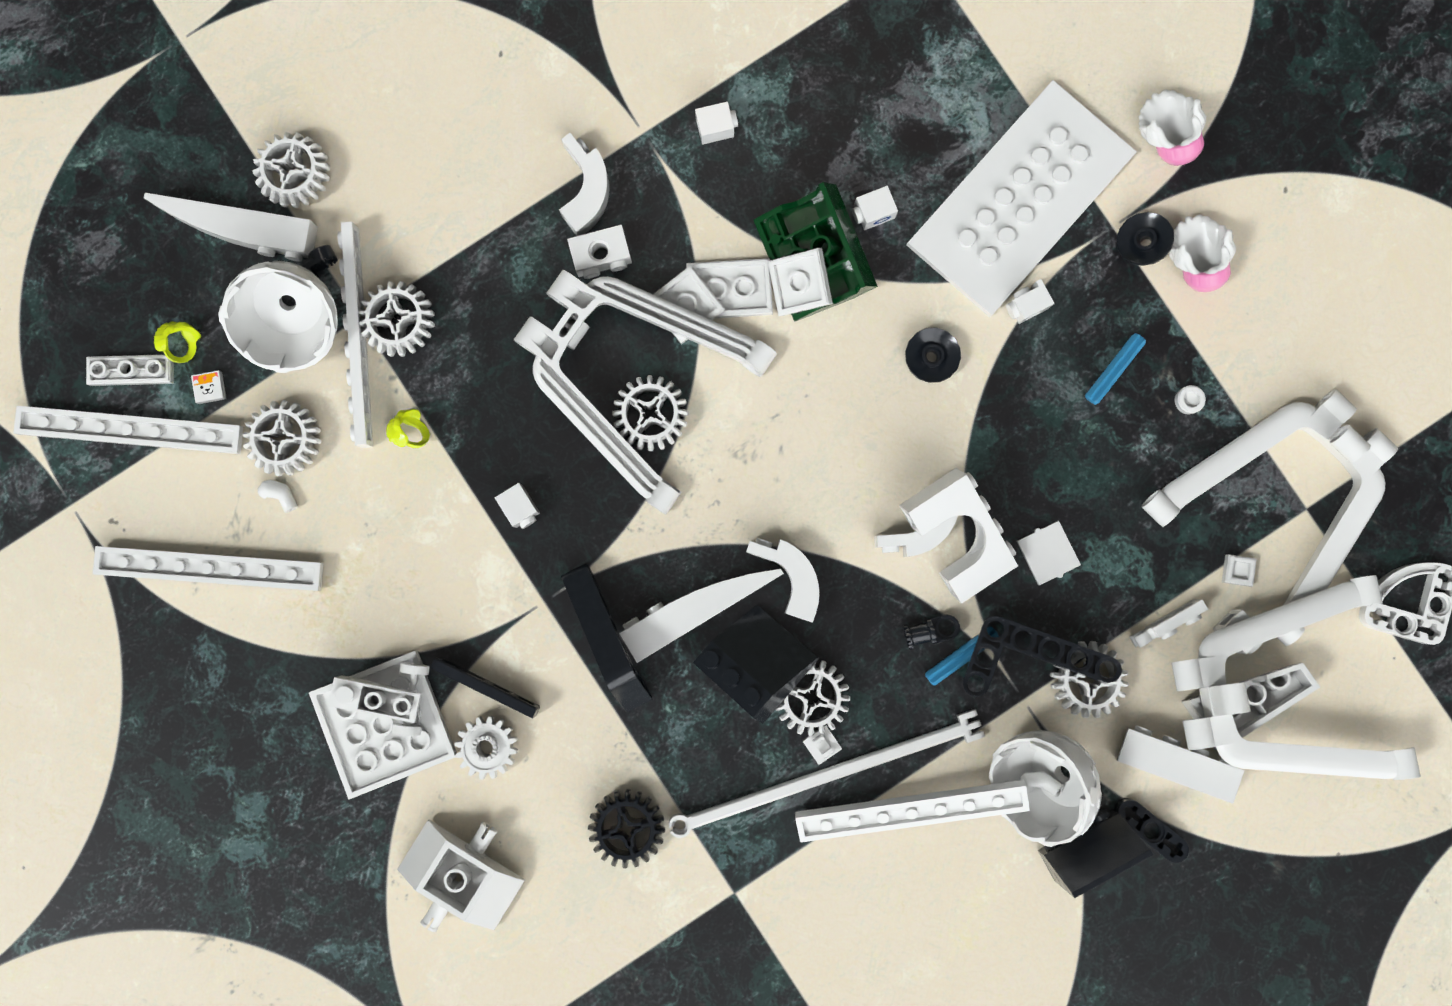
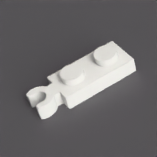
(1166, 626)

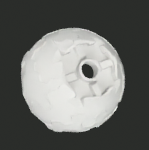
(269, 330)
(1050, 818)

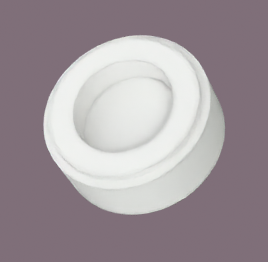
(1190, 399)

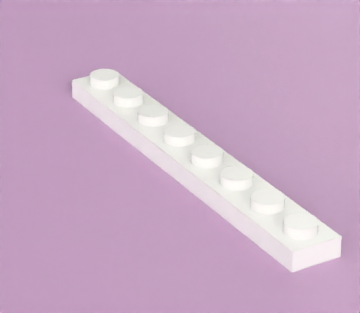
(356, 347)
(128, 429)
(208, 568)
(912, 811)

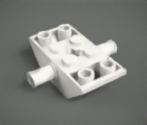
(432, 872)

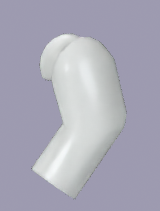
(279, 491)
(1043, 780)

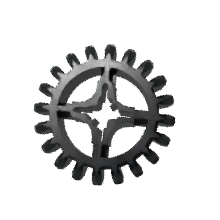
(613, 833)

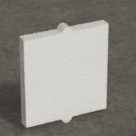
(1048, 553)

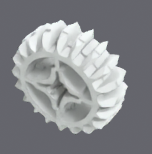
(293, 149)
(391, 297)
(658, 402)
(281, 428)
(1089, 692)
(834, 705)

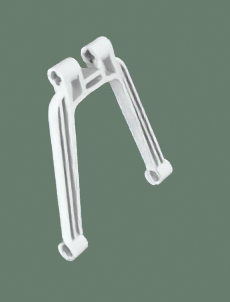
(581, 301)
(1357, 454)
(1223, 699)

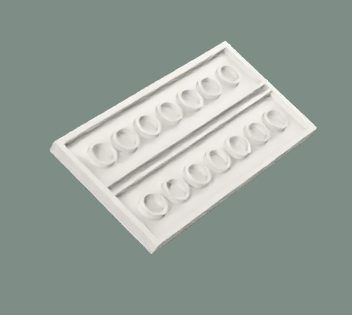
(1021, 198)

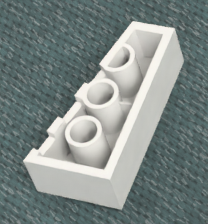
(1267, 696)
(1180, 765)

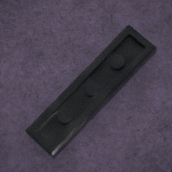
(485, 687)

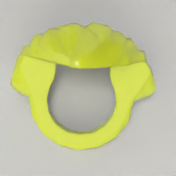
(189, 333)
(409, 417)

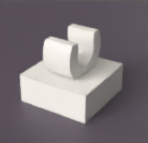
(822, 746)

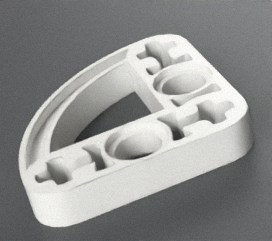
(1425, 617)

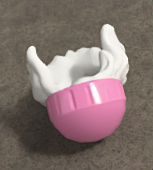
(1173, 126)
(1203, 252)

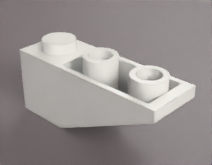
(374, 698)

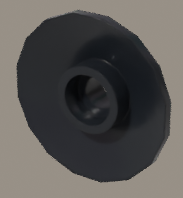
(1142, 227)
(942, 345)

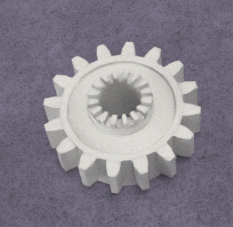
(476, 758)

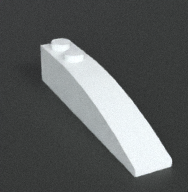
(244, 227)
(686, 613)

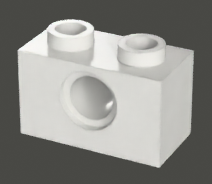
(585, 245)

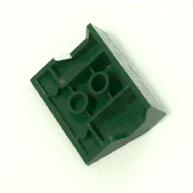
(823, 223)

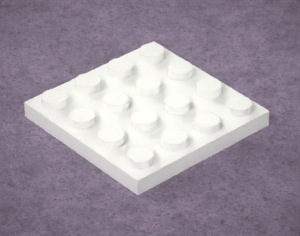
(364, 743)

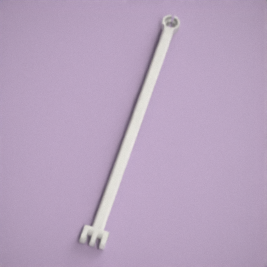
(830, 774)

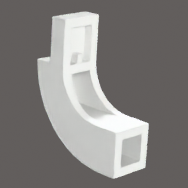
(590, 203)
(914, 543)
(804, 582)

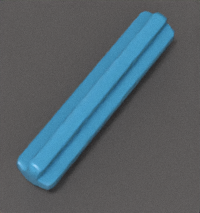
(1115, 369)
(955, 660)

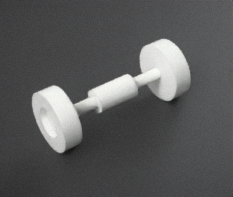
(413, 669)

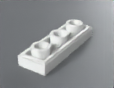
(144, 370)

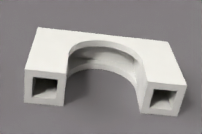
(989, 555)

